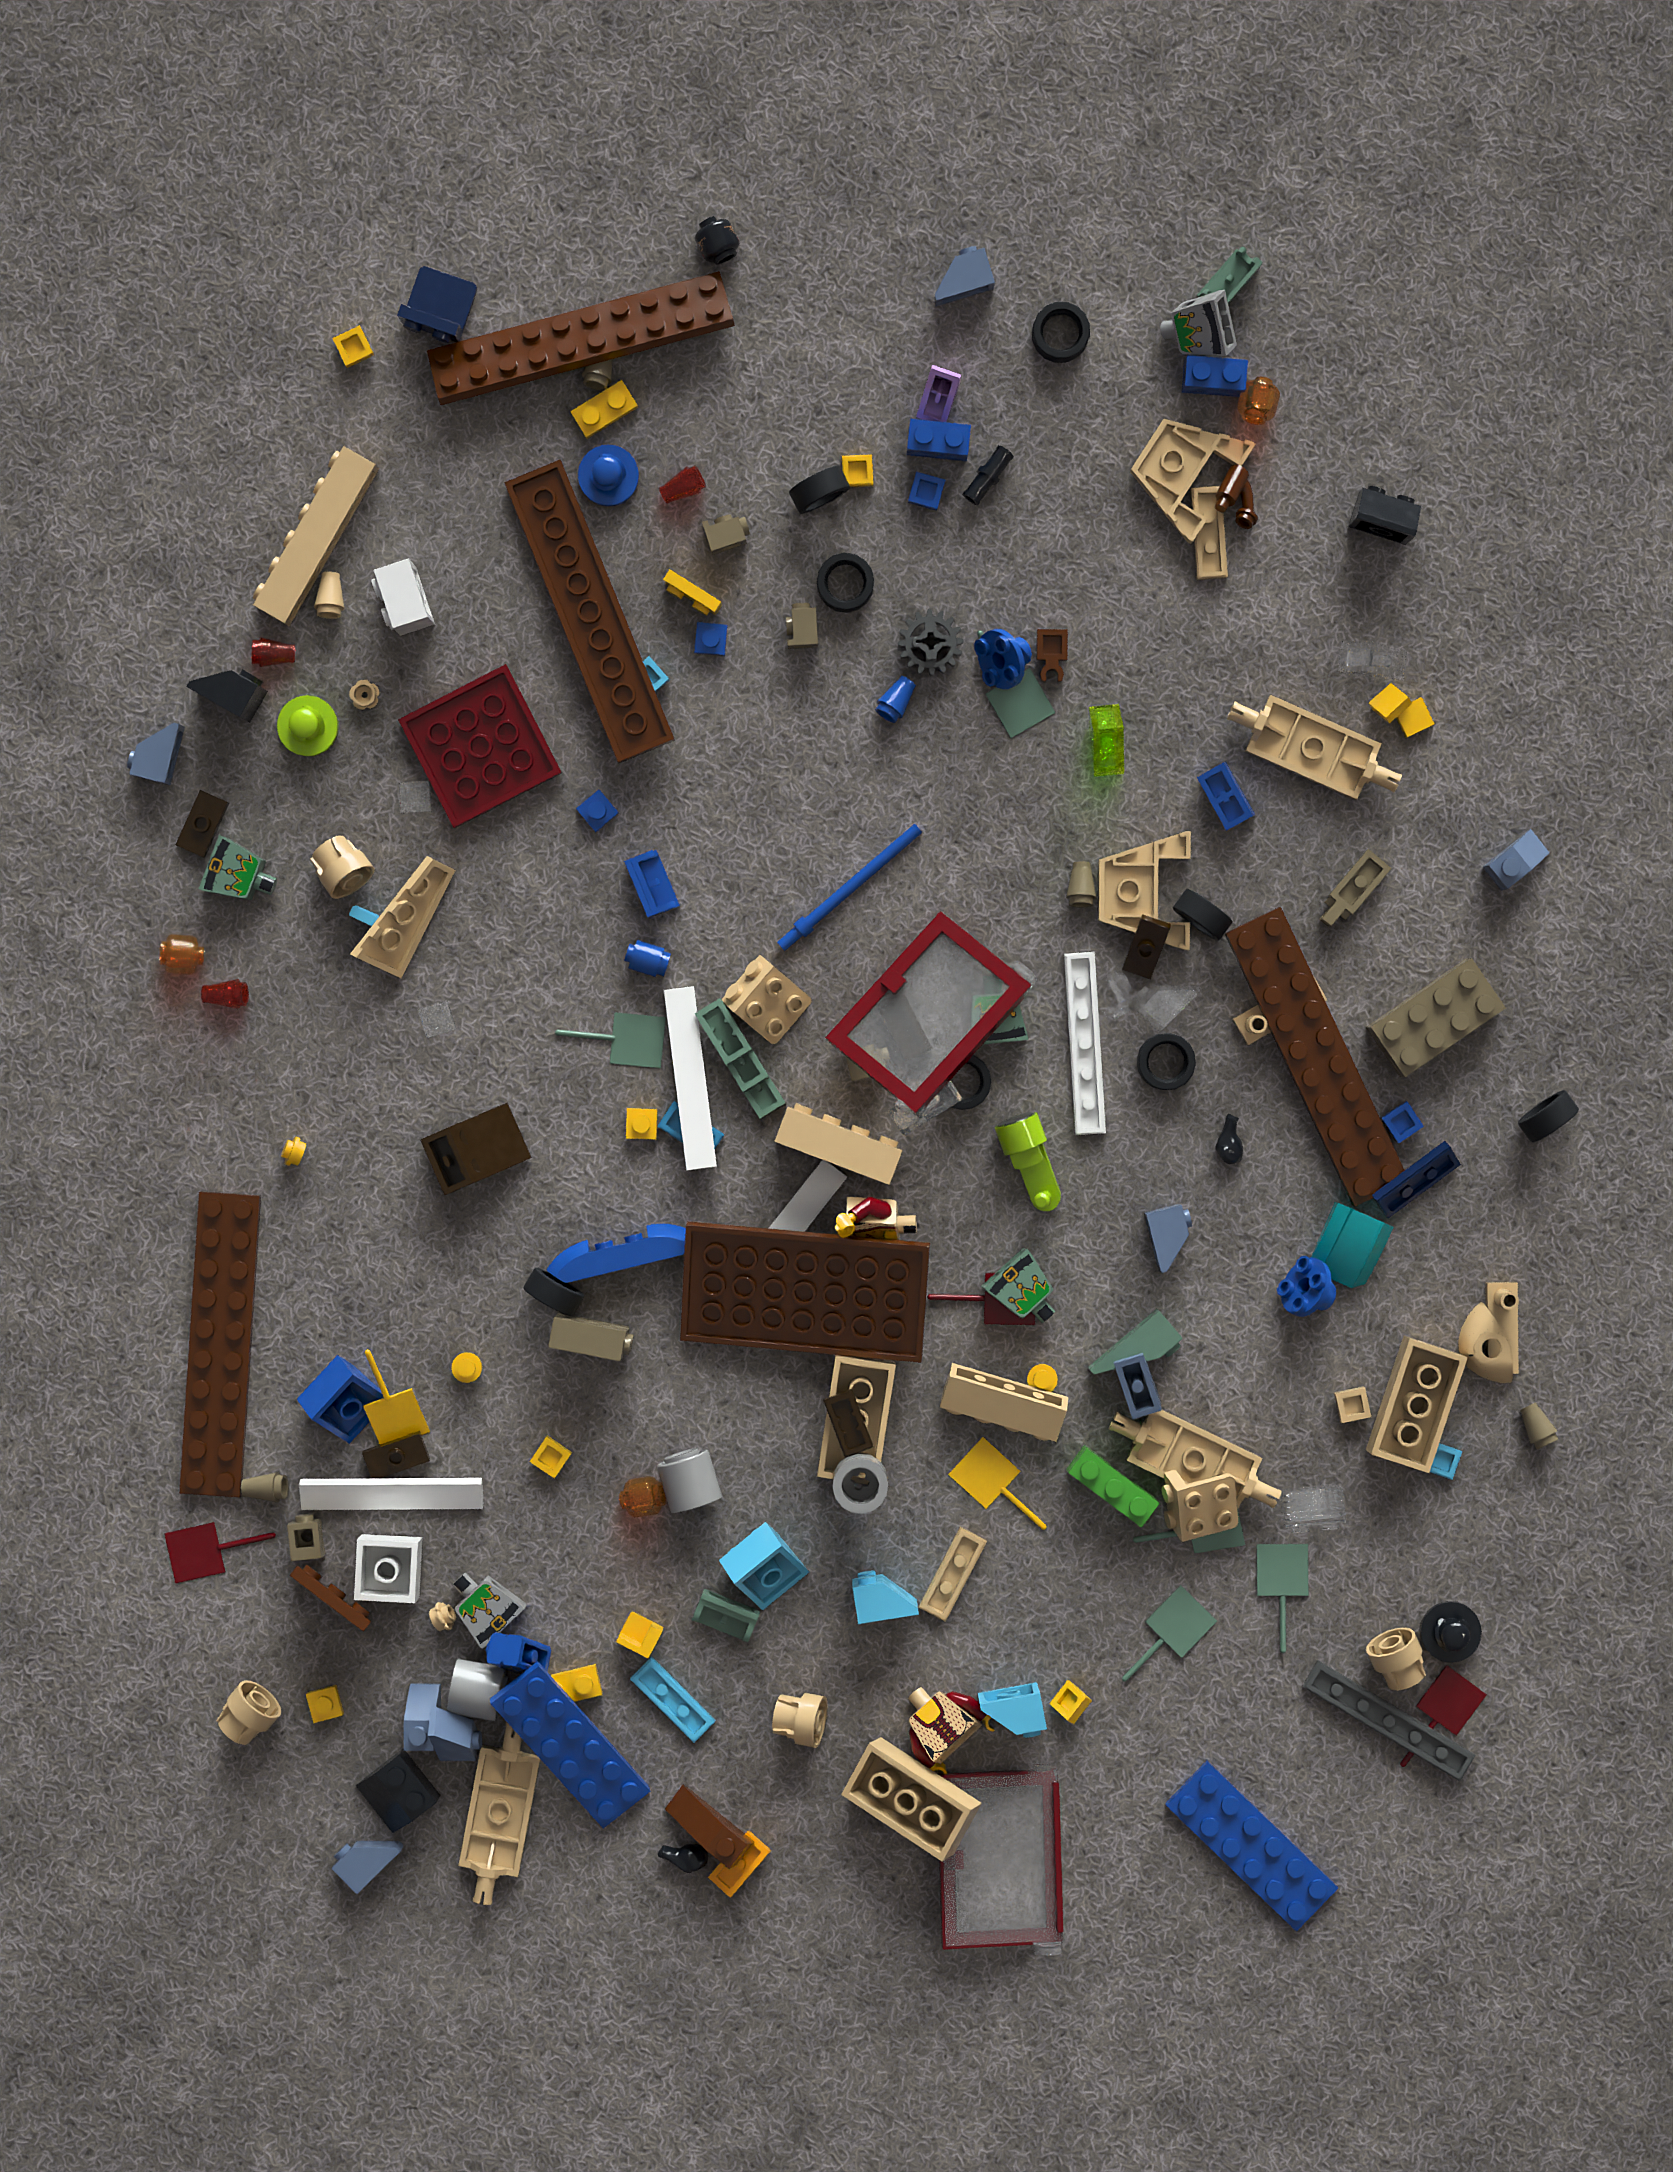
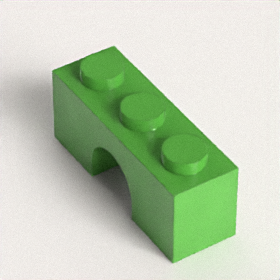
(1112, 1486)

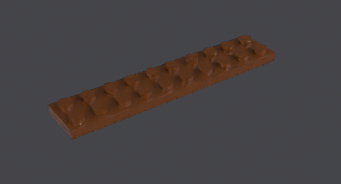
(580, 338)
(589, 611)
(1315, 1054)
(220, 1344)

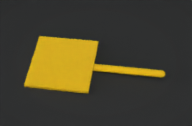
(394, 1414)
(987, 1474)

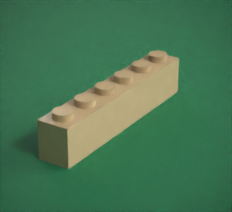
(315, 536)

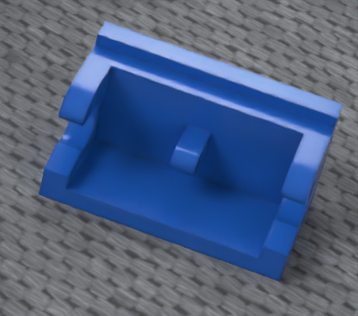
(1226, 795)
(652, 883)

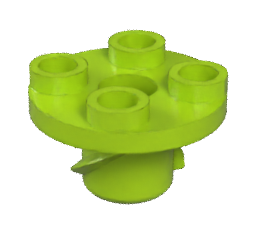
(307, 726)

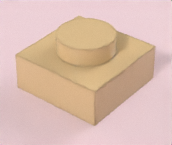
(1352, 1404)

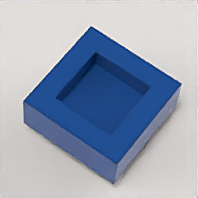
(926, 491)
(711, 639)
(597, 810)
(1402, 1122)

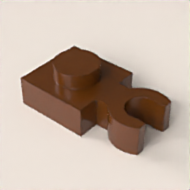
(1052, 648)

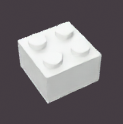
(403, 597)
(388, 1568)

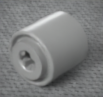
(689, 1480)
(868, 1496)
(473, 1687)

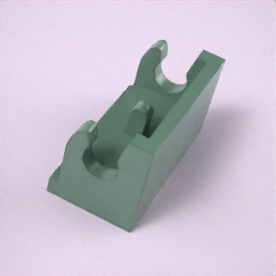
(1233, 275)
(726, 1615)

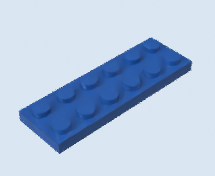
(569, 1744)
(1251, 1845)

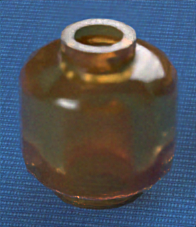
(1259, 401)
(181, 954)
(642, 1497)

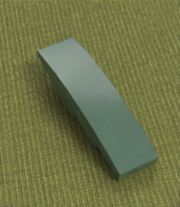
(740, 1058)

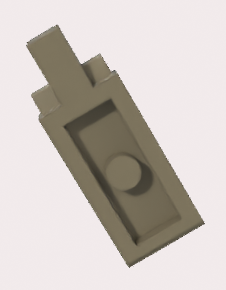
(1354, 887)

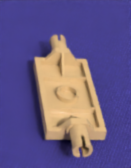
(1313, 747)
(1172, 1443)
(499, 1813)

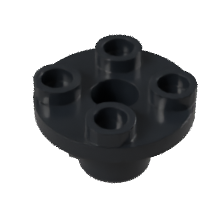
(1450, 1631)

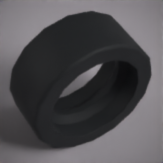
(1044, 315)
(819, 489)
(845, 559)
(1202, 914)
(1184, 1075)
(984, 1088)
(1548, 1116)
(553, 1292)

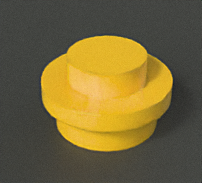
(293, 1151)
(466, 1367)
(1042, 1377)

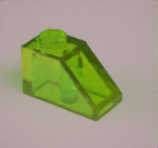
(1106, 740)

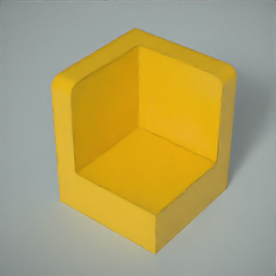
(639, 1634)

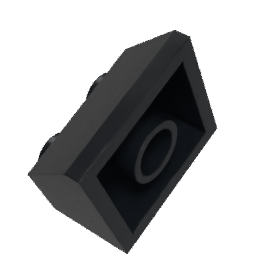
(1385, 515)
(232, 691)
(398, 1791)

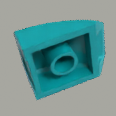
(1351, 1245)

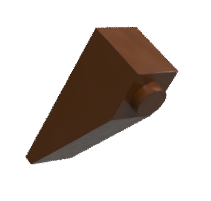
(709, 1827)

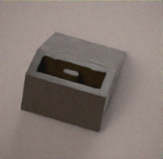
(475, 1148)

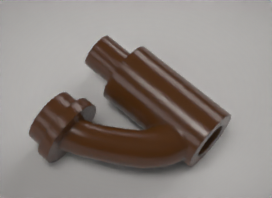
(1232, 486)

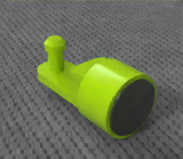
(1023, 1140)

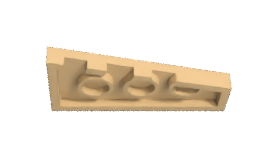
(402, 924)

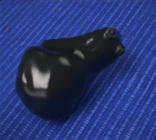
(1229, 1144)
(687, 1858)

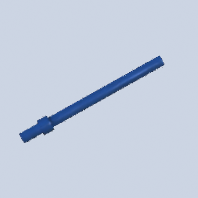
(804, 926)

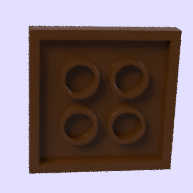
(332, 1596)

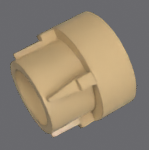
(341, 867)
(1397, 1658)
(248, 1712)
(801, 1718)

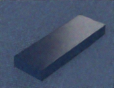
(1416, 1179)

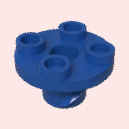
(608, 475)
(1002, 658)
(1307, 1287)

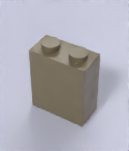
(590, 1337)

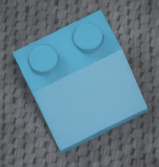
(763, 1566)
(881, 1598)
(1016, 1708)

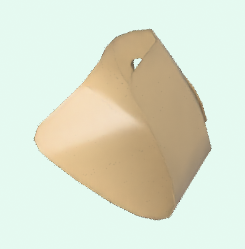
(1478, 1328)

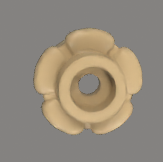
(361, 687)
(442, 1616)

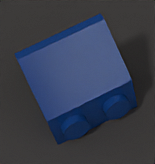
(338, 1399)

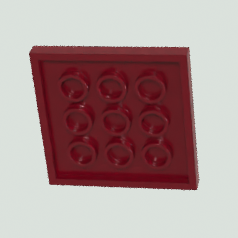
(480, 746)

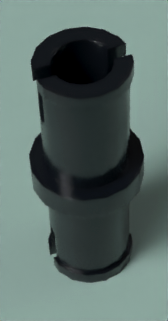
(988, 475)

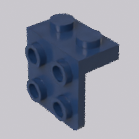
(438, 305)

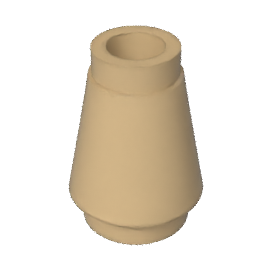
(329, 596)

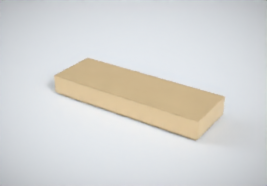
(1210, 541)
(952, 1573)

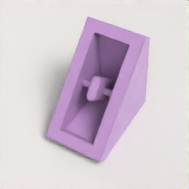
(938, 395)

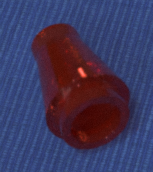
(683, 485)
(271, 652)
(227, 993)

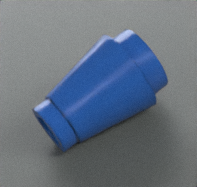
(895, 700)

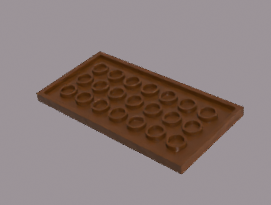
(804, 1291)

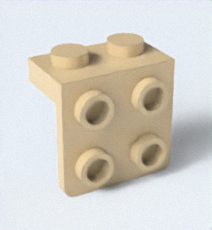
(766, 1000)
(1199, 1506)

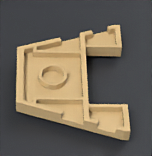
(1173, 463)
(1131, 886)

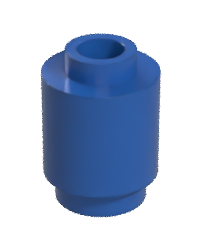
(647, 958)

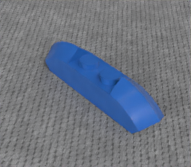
(580, 1262)

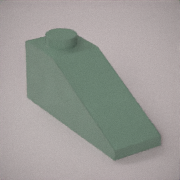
(1151, 1337)

